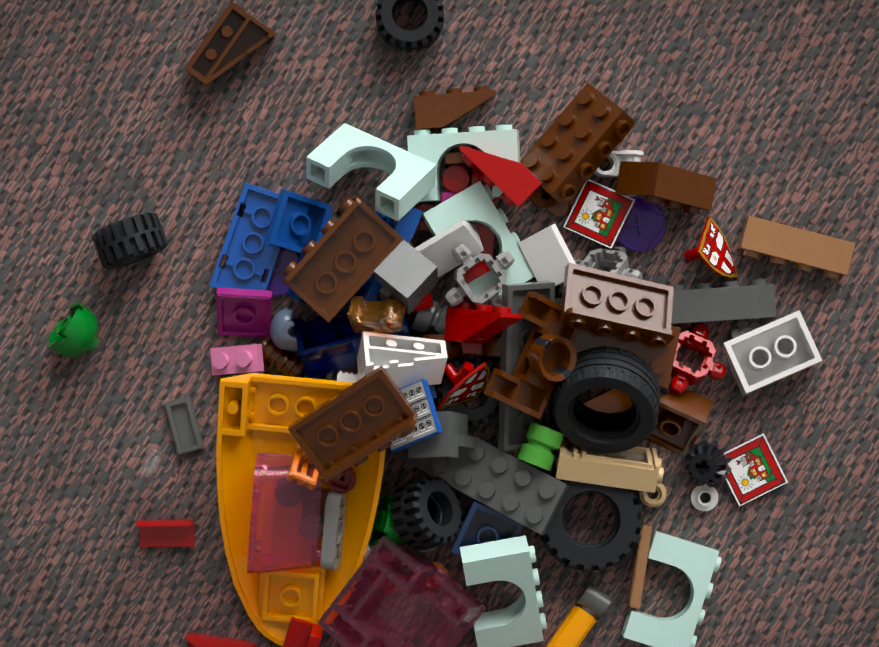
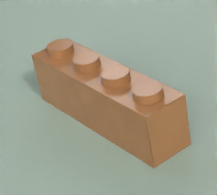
(795, 246)

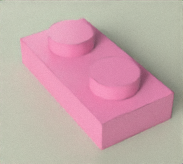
(237, 359)

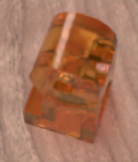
(376, 315)

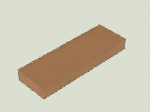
(639, 567)

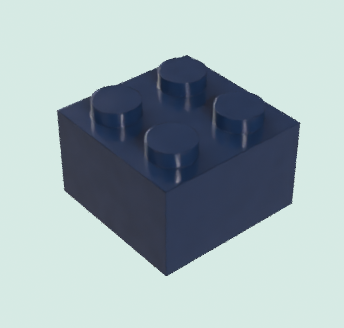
(484, 525)

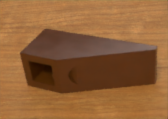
(443, 110)

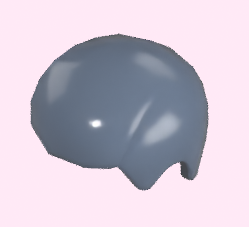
(281, 331)

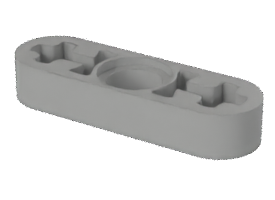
(333, 530)

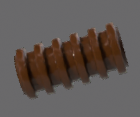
(281, 360)

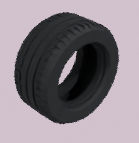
(601, 430)

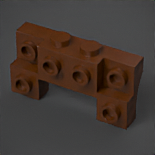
(523, 388)

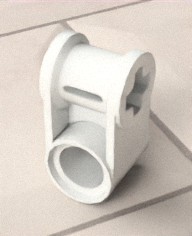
(615, 159)

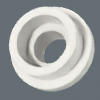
(695, 497)

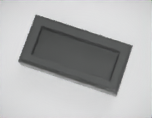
(184, 425)

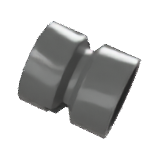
(431, 320)

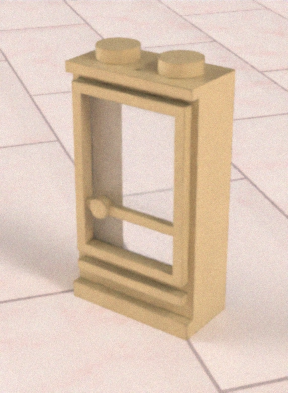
(629, 469)

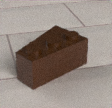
(227, 43)
(666, 185)

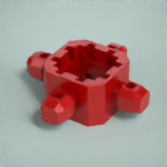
(695, 341)

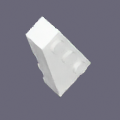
(402, 357)

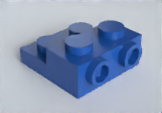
(297, 221)

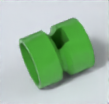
(540, 446)

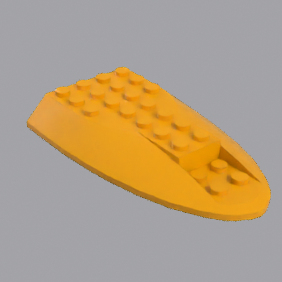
(255, 419)

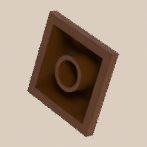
(680, 421)

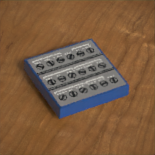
(428, 423)

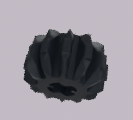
(706, 473)

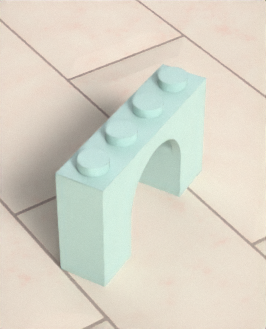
(433, 147)
(352, 149)
(477, 207)
(510, 562)
(678, 630)

